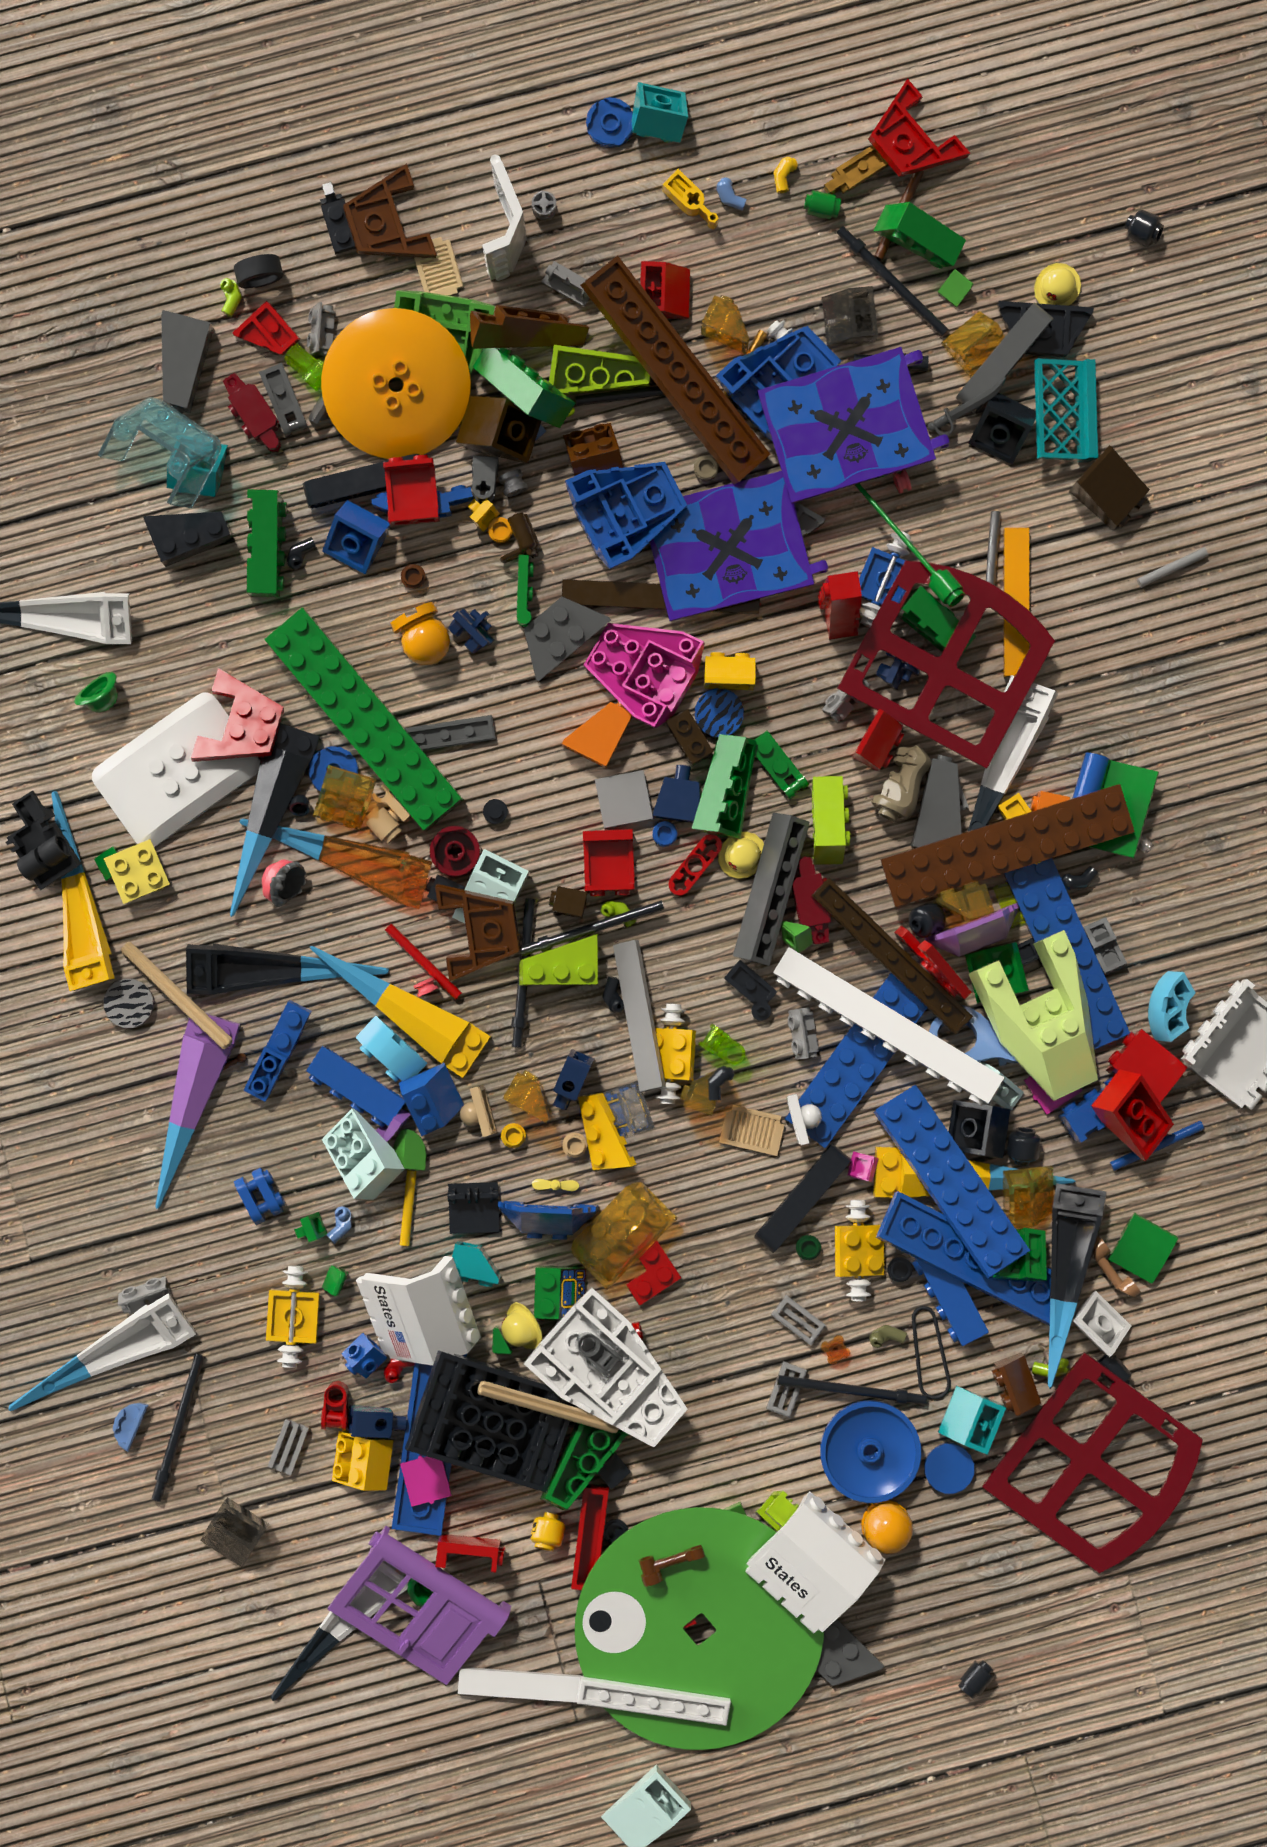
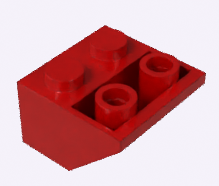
(667, 287)

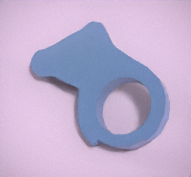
(987, 1042)

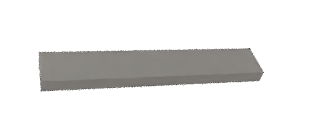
(639, 1015)

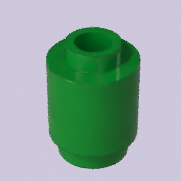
(822, 205)

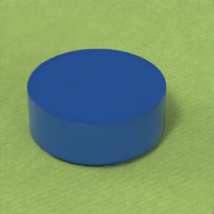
(664, 834)

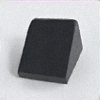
(1029, 956)
(613, 1471)

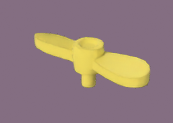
(569, 1185)

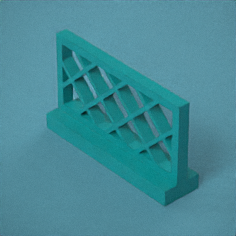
(1084, 415)

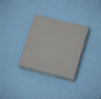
(623, 799)

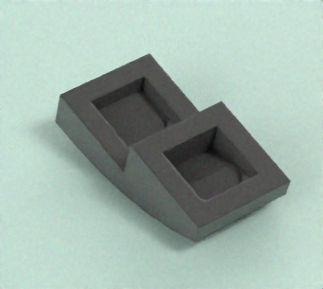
(1105, 946)

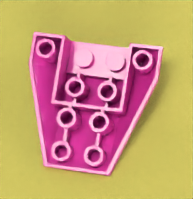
(646, 668)

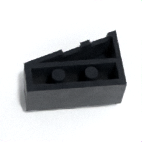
(187, 534)

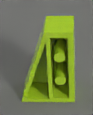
(829, 820)
(564, 965)

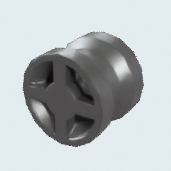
(544, 199)
(513, 483)

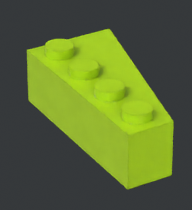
(593, 371)

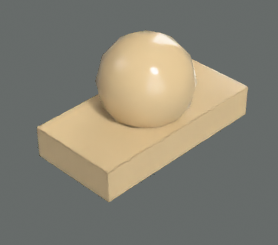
(479, 1112)

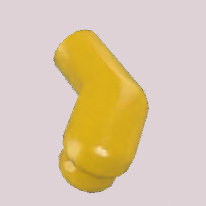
(781, 172)

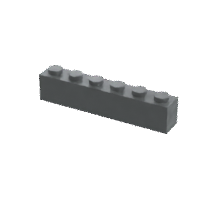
(771, 888)

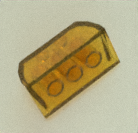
(622, 1233)

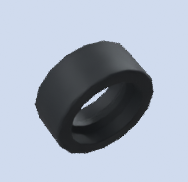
(258, 271)

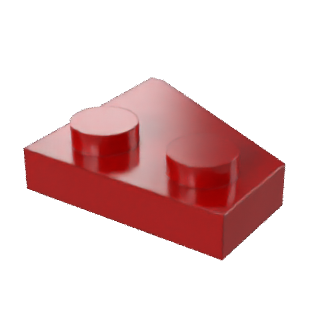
(268, 330)

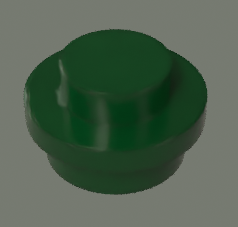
(808, 1247)

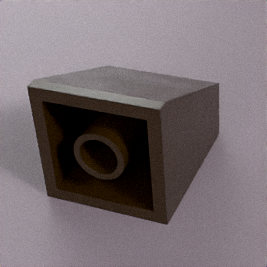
(498, 429)
(1110, 489)

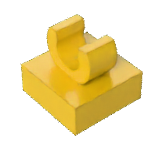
(482, 513)

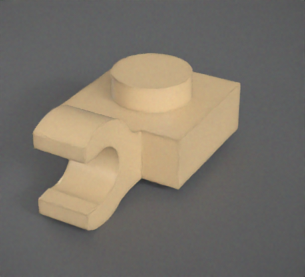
(397, 810)

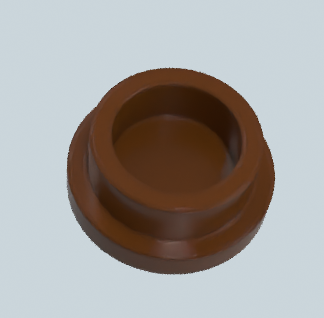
(413, 576)

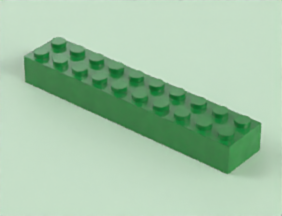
(364, 719)

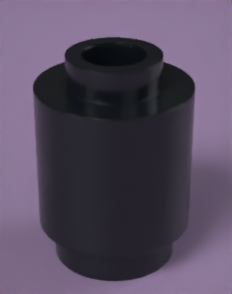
(1117, 1367)
(976, 1678)

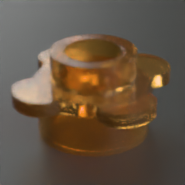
(842, 1352)

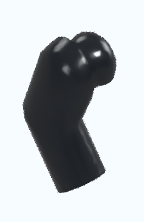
(297, 552)
(1079, 883)
(611, 996)
(717, 1079)

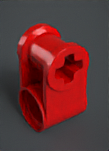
(335, 1412)

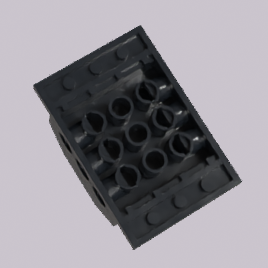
(485, 1432)

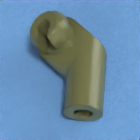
(886, 1333)

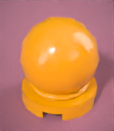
(423, 636)
(887, 1526)

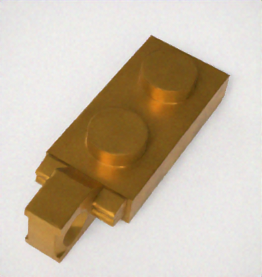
(856, 171)

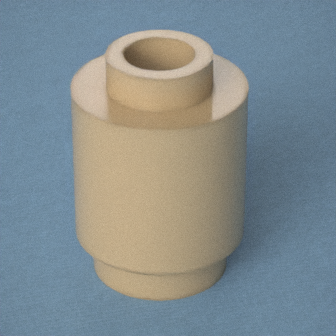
(383, 824)

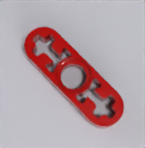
(711, 854)

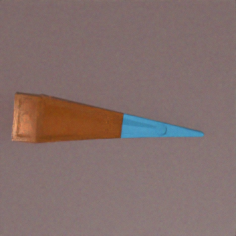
(380, 868)

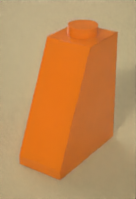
(600, 734)

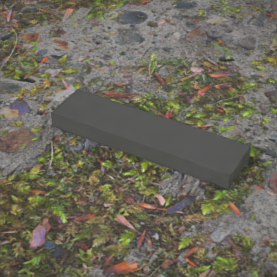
(453, 733)

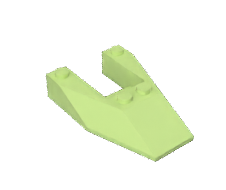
(1049, 1032)

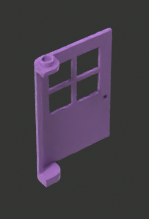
(446, 1625)

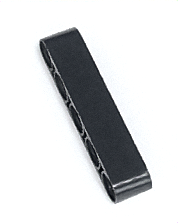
(346, 485)
(802, 1198)

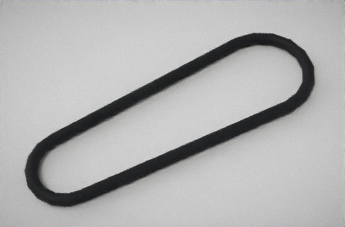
(941, 1351)

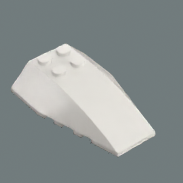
(636, 1392)

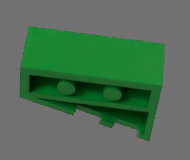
(920, 234)
(930, 619)

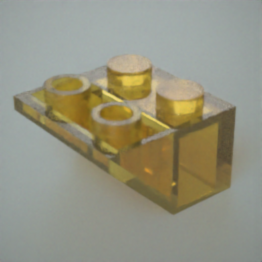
(344, 797)
(966, 904)
(1028, 1195)

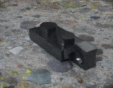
(336, 220)

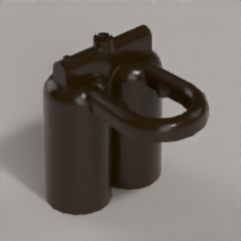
(525, 537)

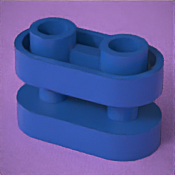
(273, 1201)

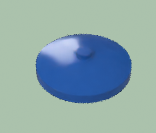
(870, 1451)

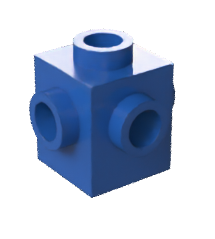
(363, 1356)

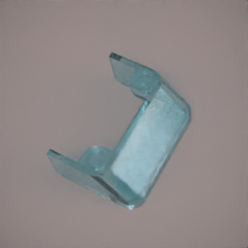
(191, 445)

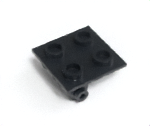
(473, 1207)

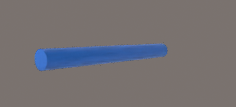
(1167, 1141)

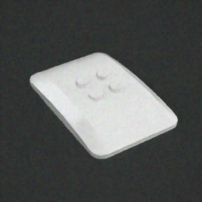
(156, 783)

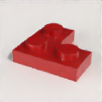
(658, 1275)

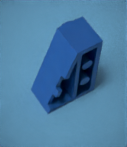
(1081, 1118)

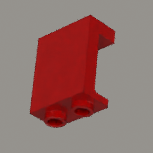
(411, 490)
(608, 862)
(1151, 1060)
(469, 1546)

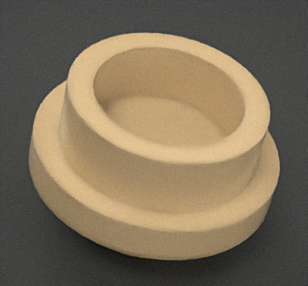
(574, 1145)

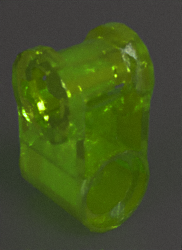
(721, 1045)

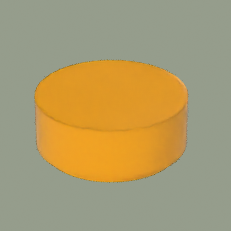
(500, 530)

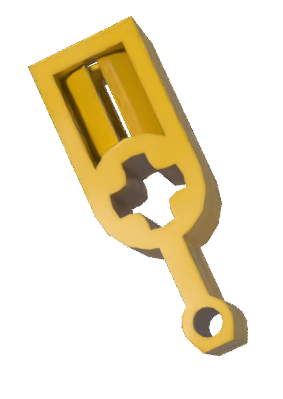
(682, 189)

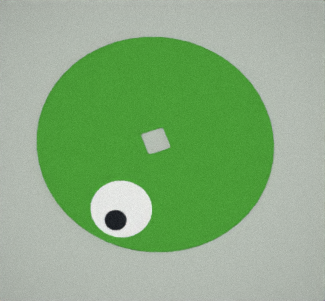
(637, 1633)

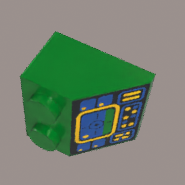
(557, 1290)

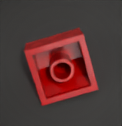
(878, 741)

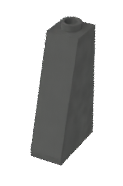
(183, 357)
(940, 804)

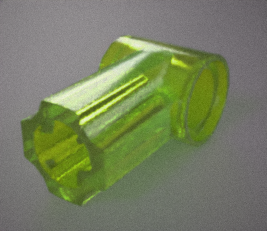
(305, 365)

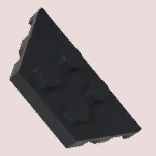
(1061, 332)

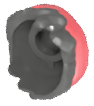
(283, 881)

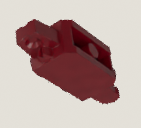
(254, 411)
(809, 910)

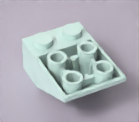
(495, 878)
(362, 1156)
(647, 1809)

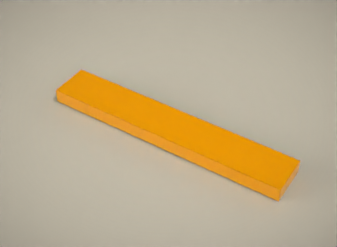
(1016, 585)

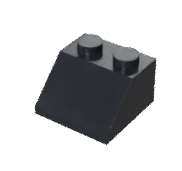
(1003, 428)
(979, 1128)

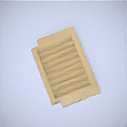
(441, 273)
(752, 1130)

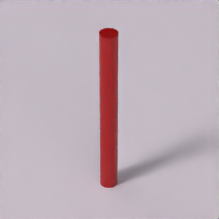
(423, 961)

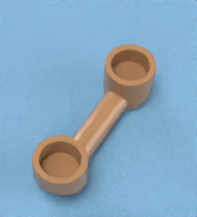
(1126, 1286)

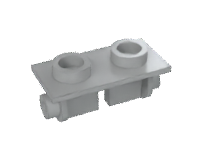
(566, 283)
(320, 320)
(839, 704)
(799, 1022)
(133, 1298)

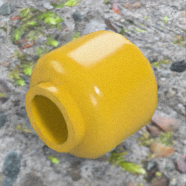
(547, 1532)

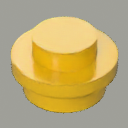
(513, 1135)

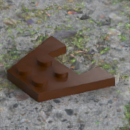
(377, 224)
(489, 929)

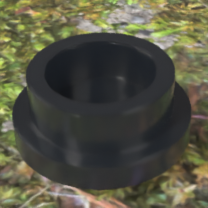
(495, 811)
(899, 1269)
(614, 1529)

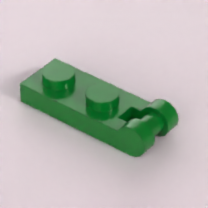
(524, 592)
(778, 765)

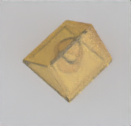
(974, 342)

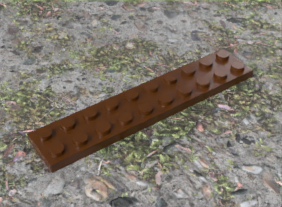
(675, 369)
(1007, 845)

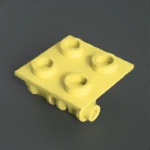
(137, 871)

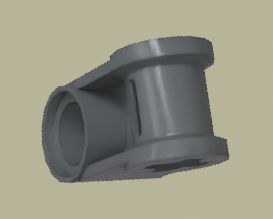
(484, 475)
(599, 1354)

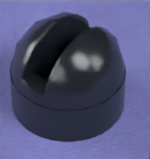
(300, 805)

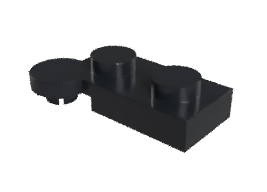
(752, 988)

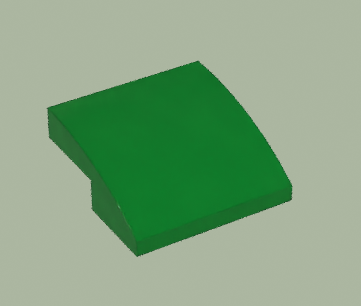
(1010, 960)
(1143, 1248)
(1033, 1264)

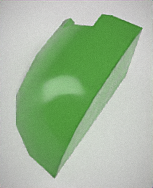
(410, 1150)

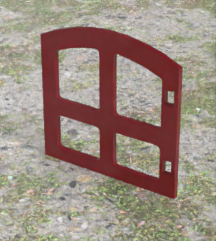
(943, 670)
(1087, 1460)

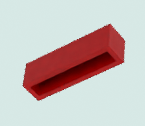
(589, 1532)

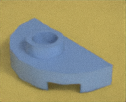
(127, 1424)

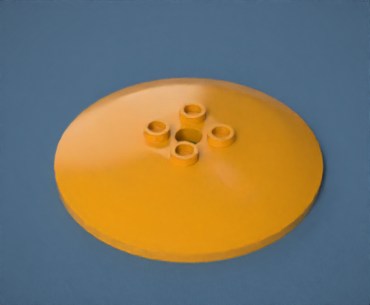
(386, 347)

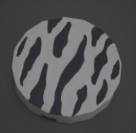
(128, 1003)

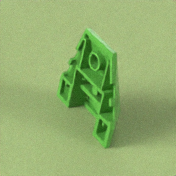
(450, 312)

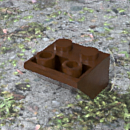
(593, 449)
(1017, 1384)

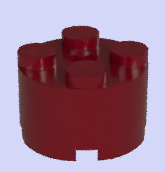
(444, 842)

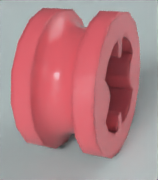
(902, 481)
(425, 987)

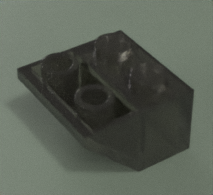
(850, 317)
(234, 1532)

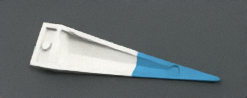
(142, 1334)

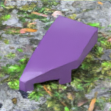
(395, 1125)

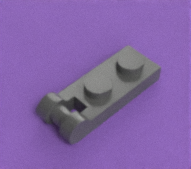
(283, 398)

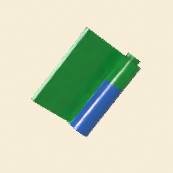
(1137, 787)

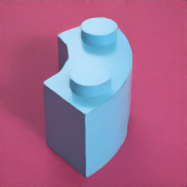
(1169, 1006)
(390, 1050)

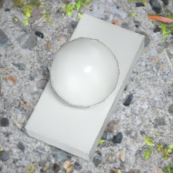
(807, 1117)

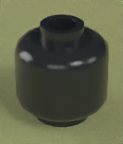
(1144, 228)
(927, 920)
(1024, 1146)

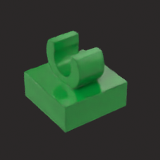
(311, 1227)

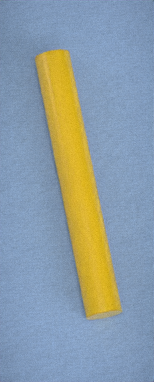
(408, 1208)

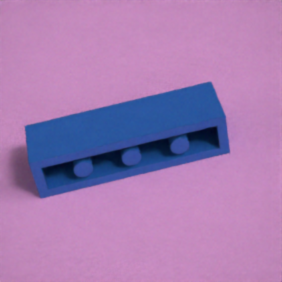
(356, 1085)
(953, 1303)

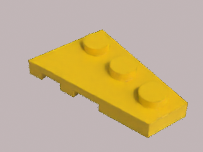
(603, 1140)

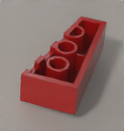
(841, 604)

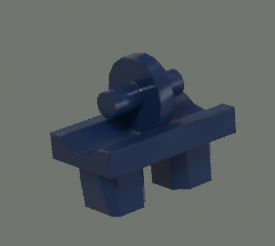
(475, 625)
(898, 671)

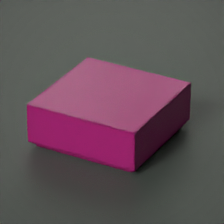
(862, 1166)

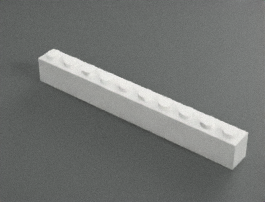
(888, 1026)

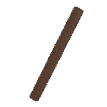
(907, 197)

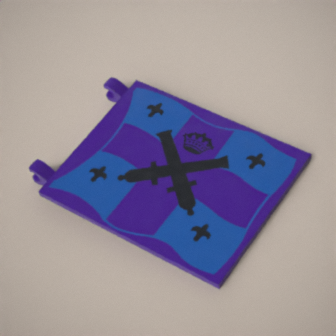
(848, 424)
(732, 548)

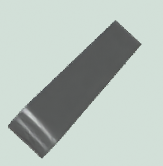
(1007, 353)

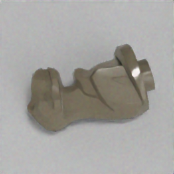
(902, 788)

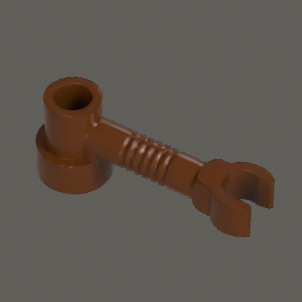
(651, 1568)

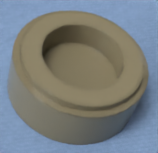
(706, 468)

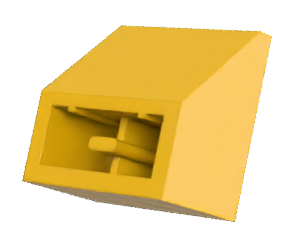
(362, 1461)

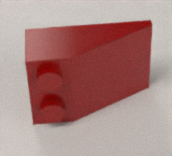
(1133, 1113)

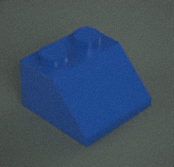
(355, 536)
(431, 1098)

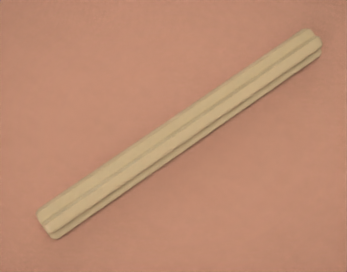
(176, 995)
(543, 1405)

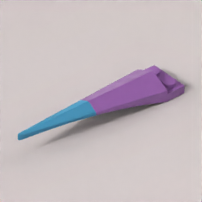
(196, 1078)

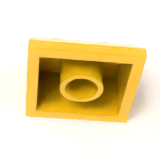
(729, 672)

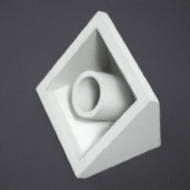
(1101, 1323)

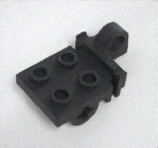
(40, 845)

